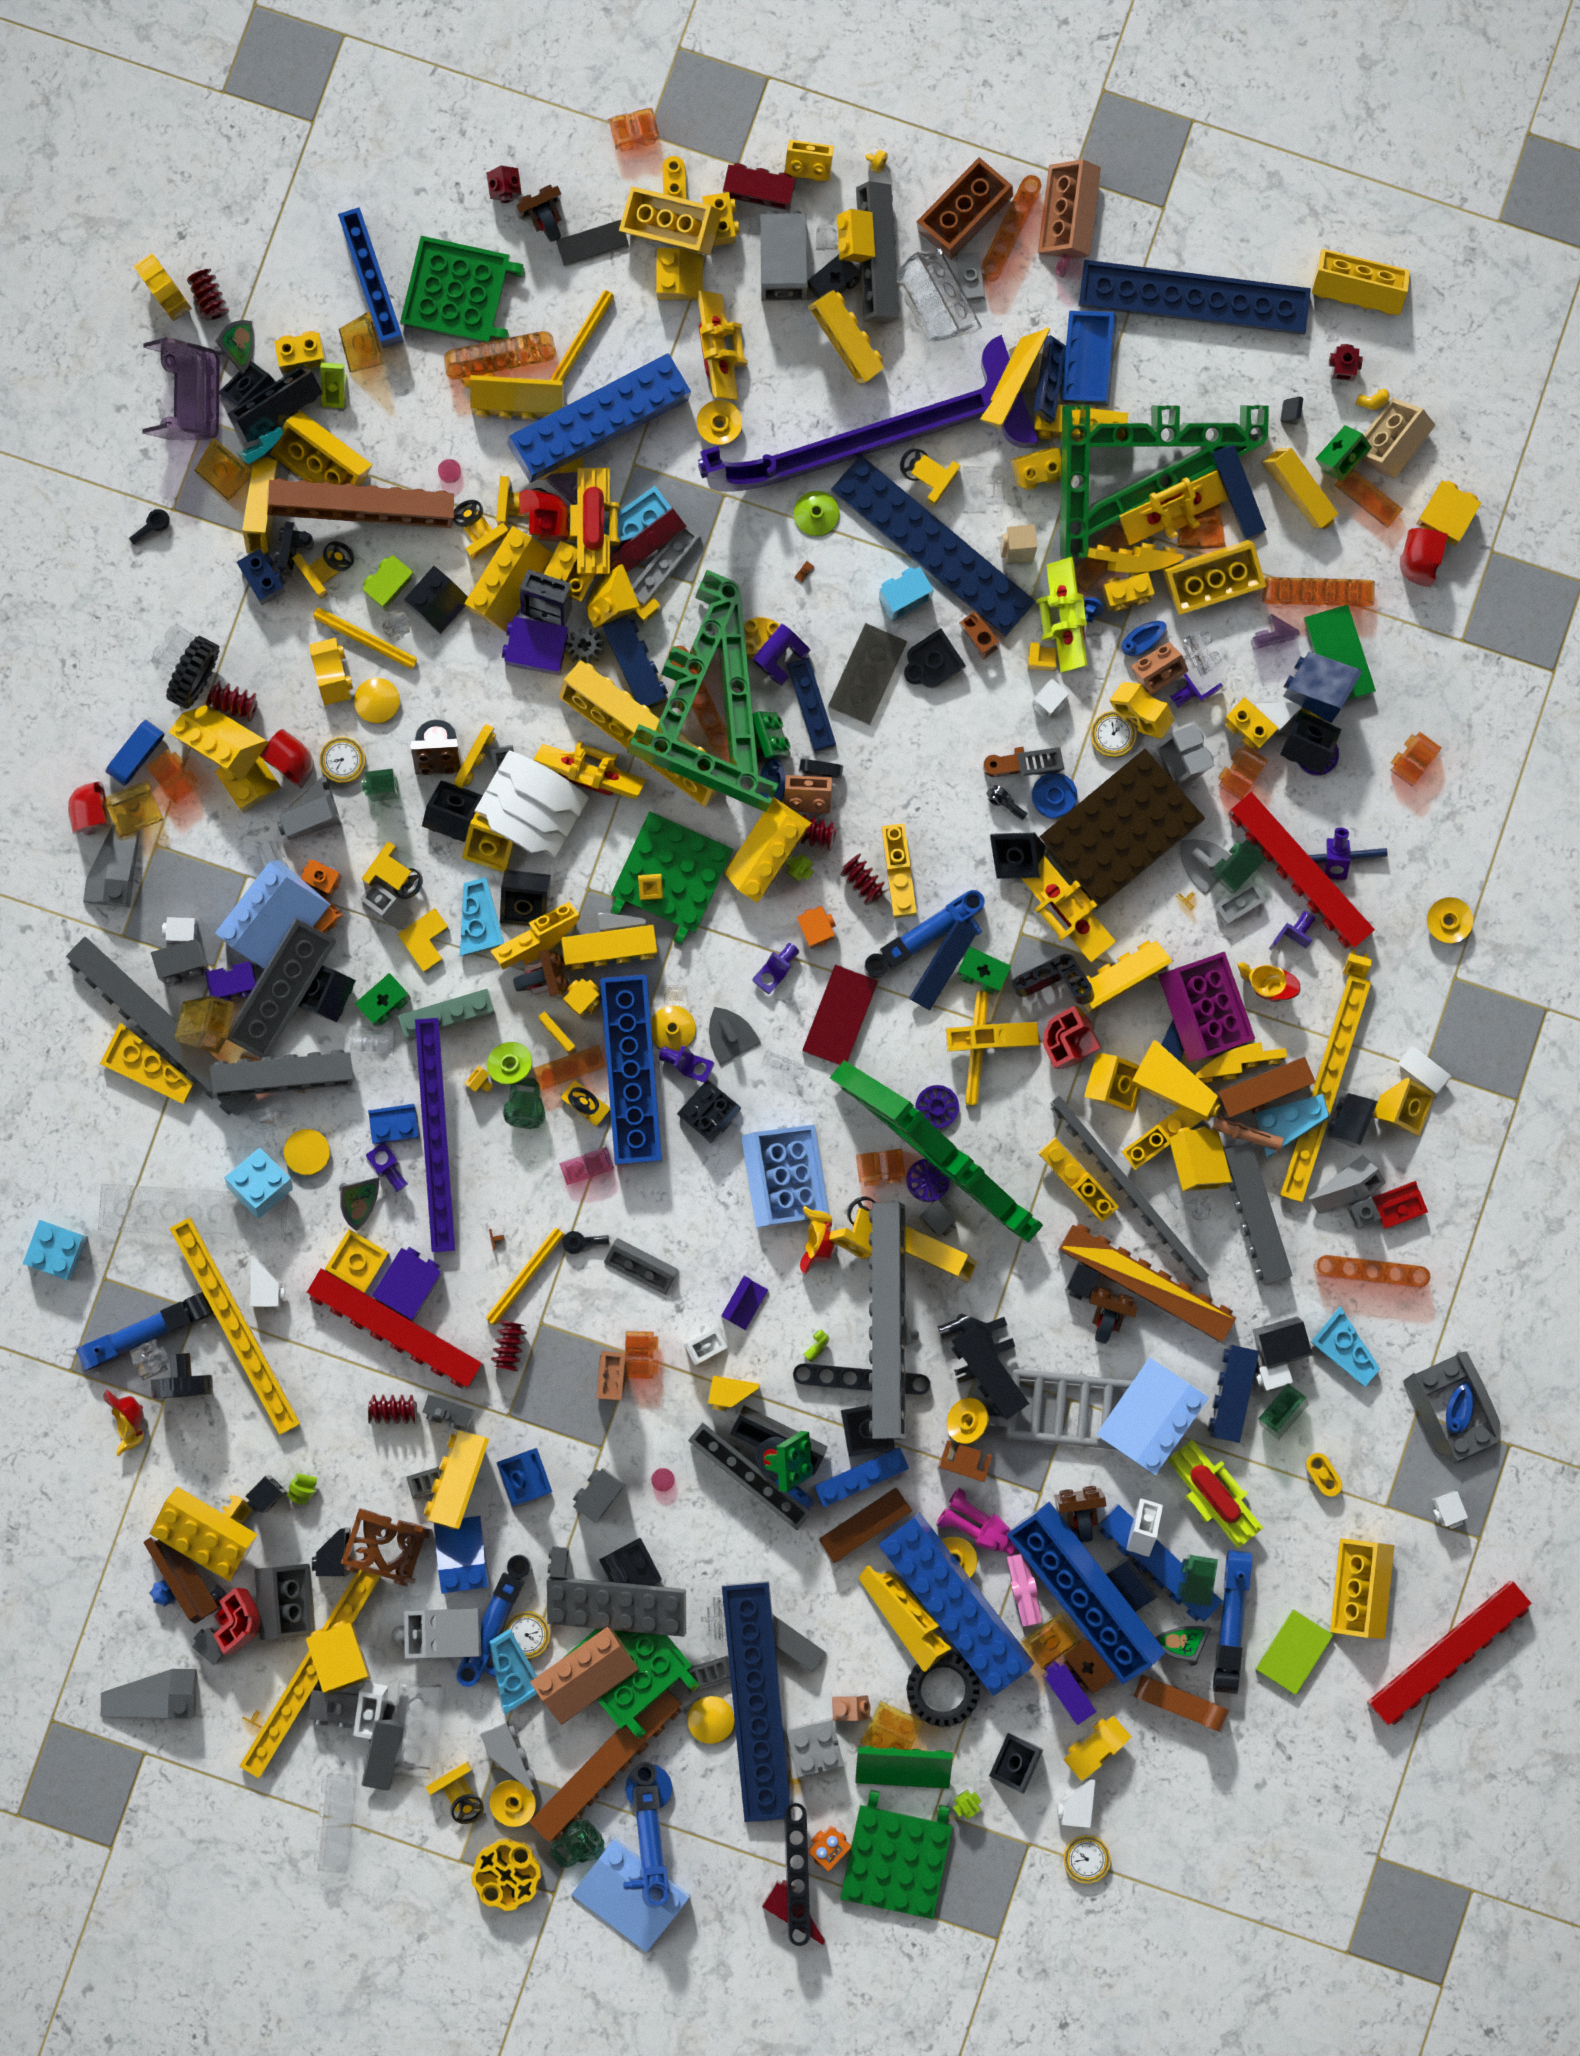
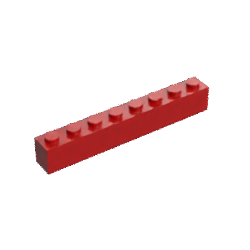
(1301, 871)
(395, 1328)
(1449, 1652)

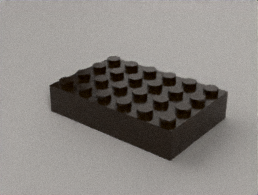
(1121, 828)

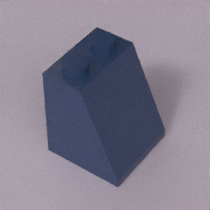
(1321, 685)

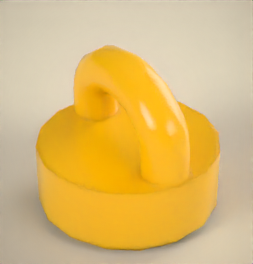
(878, 160)

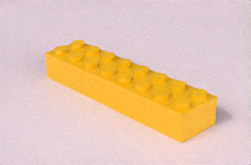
(619, 716)

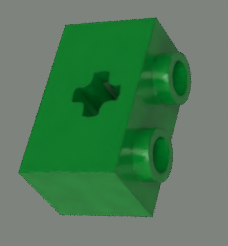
(1343, 453)
(995, 968)
(370, 1001)

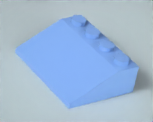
(268, 911)
(784, 1174)
(1152, 1416)
(624, 1909)

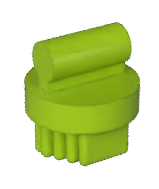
(302, 1488)

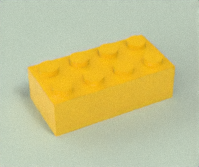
(670, 220)
(203, 1534)

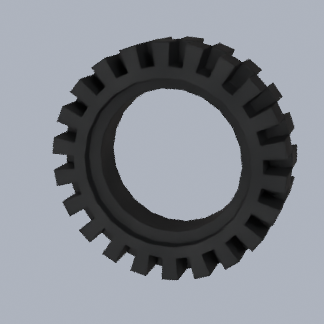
(192, 672)
(951, 1717)

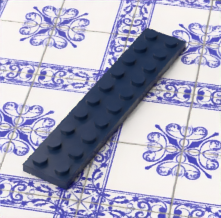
(1194, 297)
(933, 545)
(756, 1700)

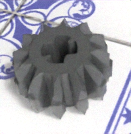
(590, 641)

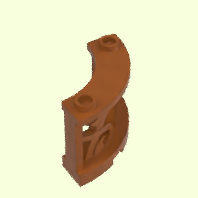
(372, 1526)

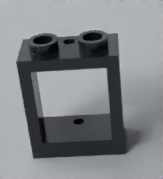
(555, 601)

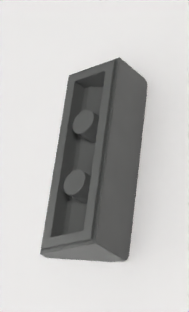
(591, 242)
(641, 1266)
(796, 1645)
(381, 1754)

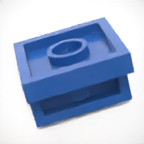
(524, 1477)

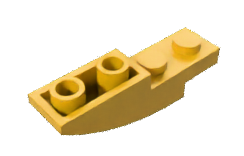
(1140, 560)
(898, 871)
(544, 935)
(992, 1036)
(1229, 1064)
(1158, 1137)
(1078, 1180)

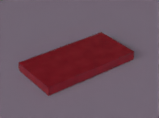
(840, 1015)

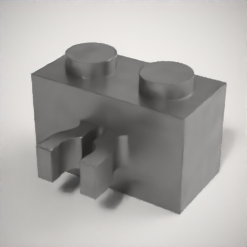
(334, 1707)

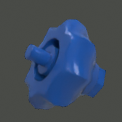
(162, 1593)

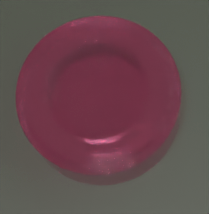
(1063, 265)
(449, 471)
(662, 1479)

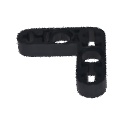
(1063, 973)

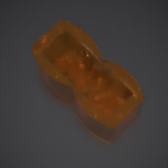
(634, 129)
(1415, 758)
(1242, 772)
(172, 776)
(880, 1166)
(639, 1354)

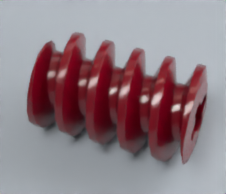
(206, 296)
(233, 700)
(820, 833)
(863, 880)
(508, 1345)
(393, 1409)

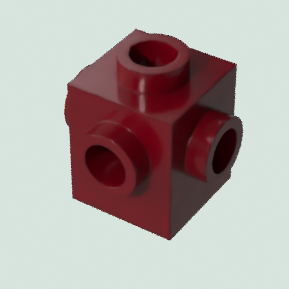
(504, 184)
(1345, 362)

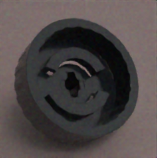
(181, 1381)

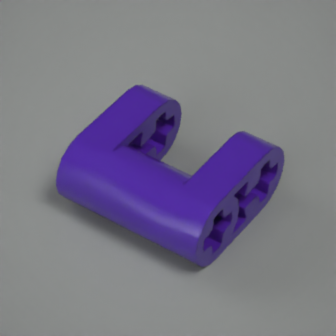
(773, 650)

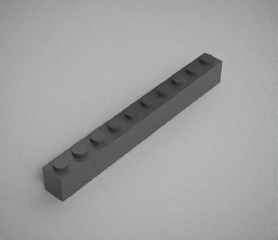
(149, 1017)
(888, 1322)

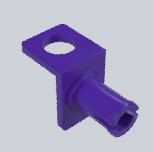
(1190, 691)
(1338, 854)
(1297, 931)
(776, 966)
(685, 1062)
(389, 1168)

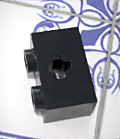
(844, 270)
(265, 1494)

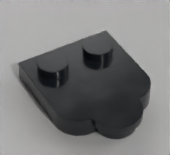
(932, 661)

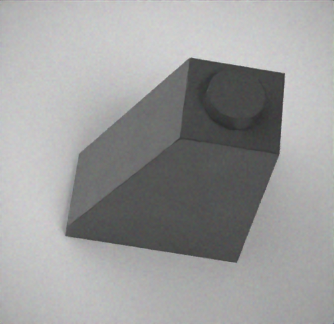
(310, 812)

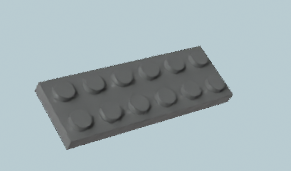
(280, 988)
(616, 1606)

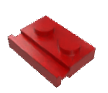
(1400, 1204)

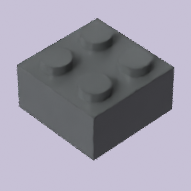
(558, 1561)

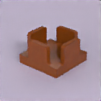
(965, 1462)

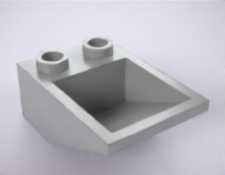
(440, 1633)

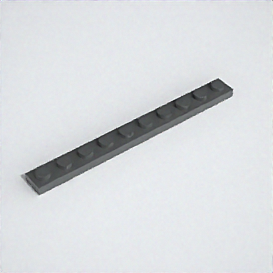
(1134, 1197)

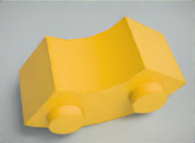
(330, 671)
(1138, 706)
(1102, 1743)

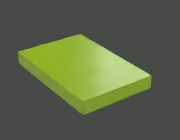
(1294, 1651)

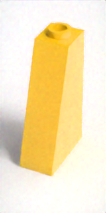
(1300, 487)
(257, 524)
(1172, 1082)
(939, 1255)

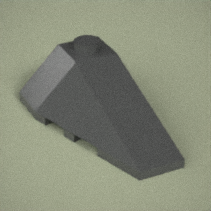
(157, 1696)

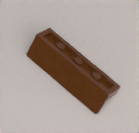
(865, 1525)
(182, 1580)

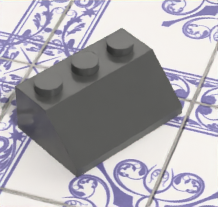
(284, 1601)

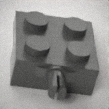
(440, 1409)

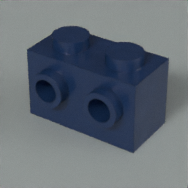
(262, 576)

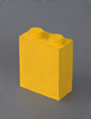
(1200, 1159)
(338, 1657)

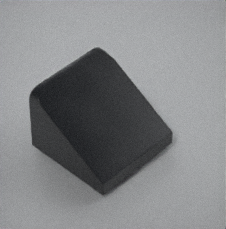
(1292, 410)

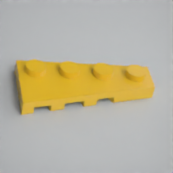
(141, 1063)

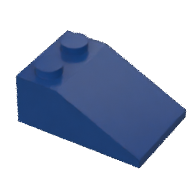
(461, 1556)

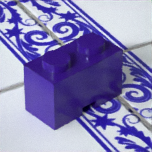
(232, 983)

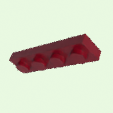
(647, 541)

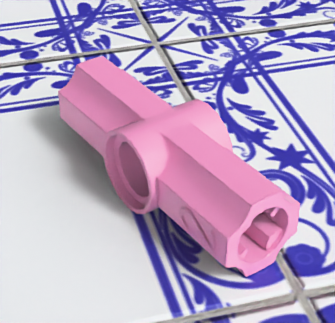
(1024, 1590)

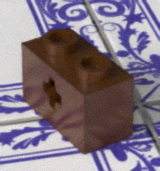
(1100, 1672)

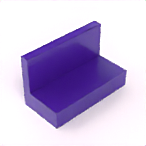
(744, 1302)

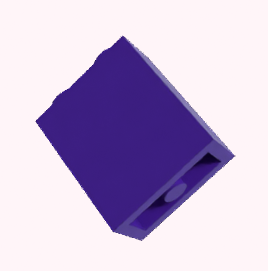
(535, 645)
(408, 1282)
(1068, 1692)

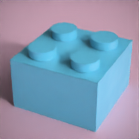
(905, 593)
(258, 1183)
(55, 1250)

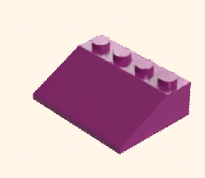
(1206, 1006)

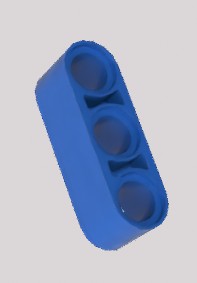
(135, 752)

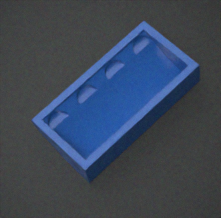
(1089, 357)

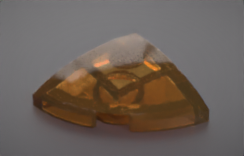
(1206, 536)

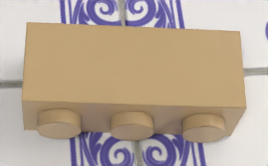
(1019, 544)

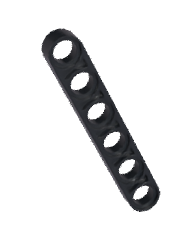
(860, 1384)
(793, 1874)

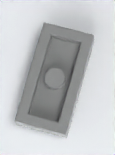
(970, 275)
(1240, 902)

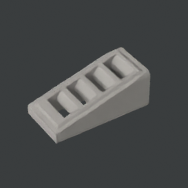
(615, 922)

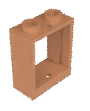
(613, 1366)

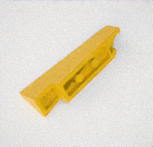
(1014, 378)
(906, 1616)

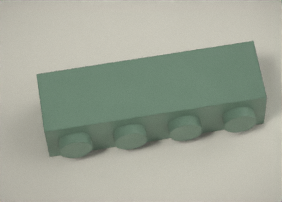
(450, 1012)

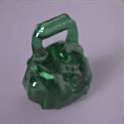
(523, 1107)
(580, 1842)

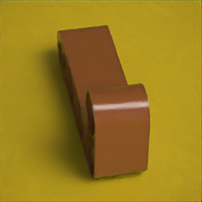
(1181, 1703)

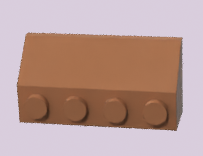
(1069, 209)
(584, 1675)

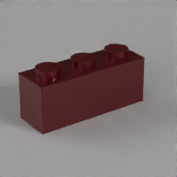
(759, 186)

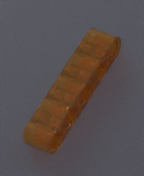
(1015, 218)
(499, 355)
(1318, 591)
(705, 708)
(1383, 1271)

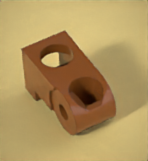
(979, 635)
(1001, 766)

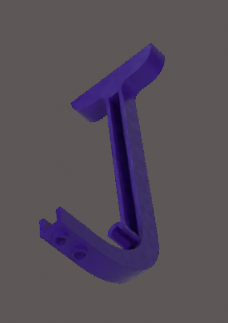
(877, 436)

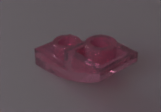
(586, 1166)

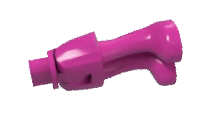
(993, 1529)

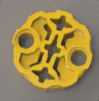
(162, 287)
(529, 1867)

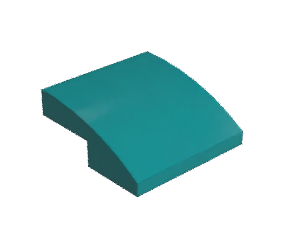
(265, 443)

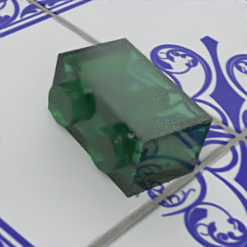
(380, 785)
(1238, 866)
(1283, 1411)
(1198, 1580)

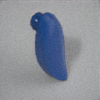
(1144, 638)
(774, 771)
(1460, 1408)

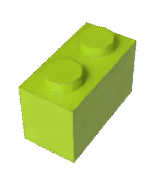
(387, 581)

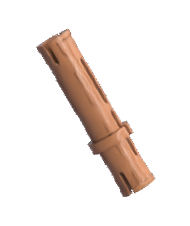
(1253, 1135)

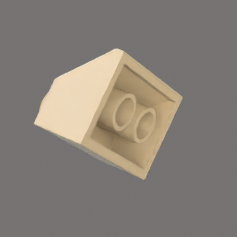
(1396, 436)

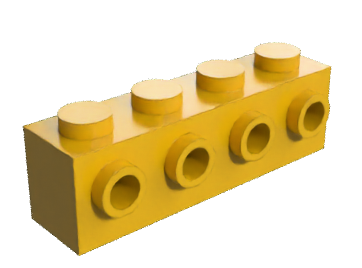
(1054, 429)
(609, 946)

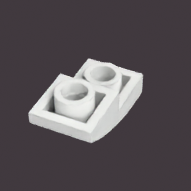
(1425, 1069)

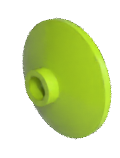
(816, 524)
(505, 1055)

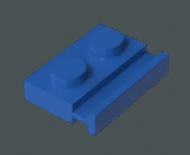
(393, 1124)

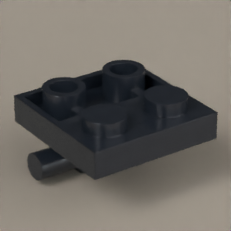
(290, 540)
(709, 1111)
(631, 1565)

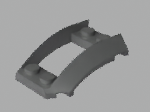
(1440, 1377)

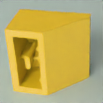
(564, 567)

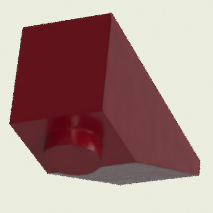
(777, 1904)

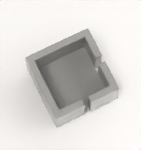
(1185, 754)
(814, 1747)

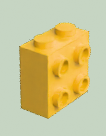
(1449, 511)

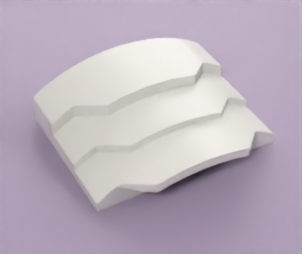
(531, 804)

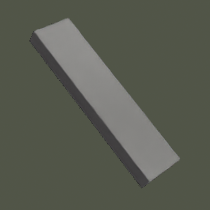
(664, 565)

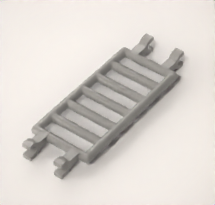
(1057, 1436)

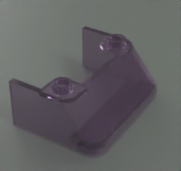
(195, 390)

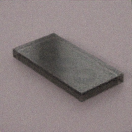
(867, 674)

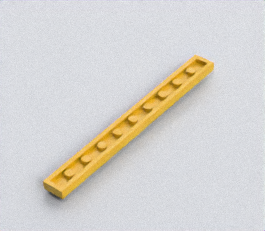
(1326, 1083)
(235, 1325)
(304, 1679)

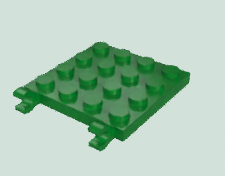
(457, 290)
(688, 869)
(659, 1667)
(896, 1859)

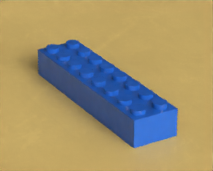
(599, 417)
(631, 1070)
(1086, 1593)
(956, 1604)

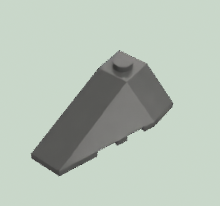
(113, 870)

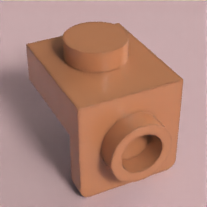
(850, 1708)

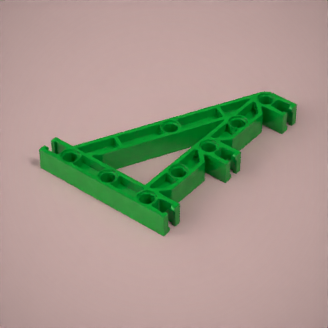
(1076, 457)
(727, 624)
(929, 1142)

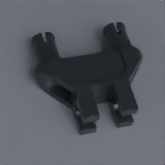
(964, 1322)

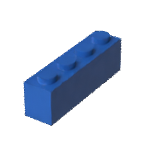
(861, 1477)

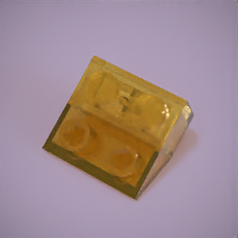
(204, 1023)
(891, 1728)

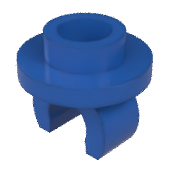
(1093, 608)

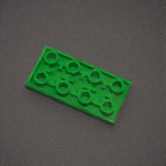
(1336, 637)
(903, 1767)

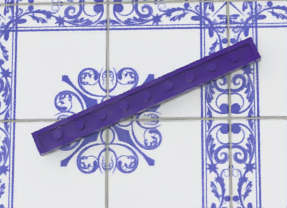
(435, 1134)

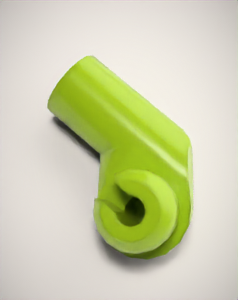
(818, 1347)

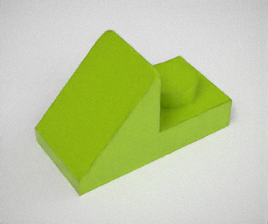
(333, 385)

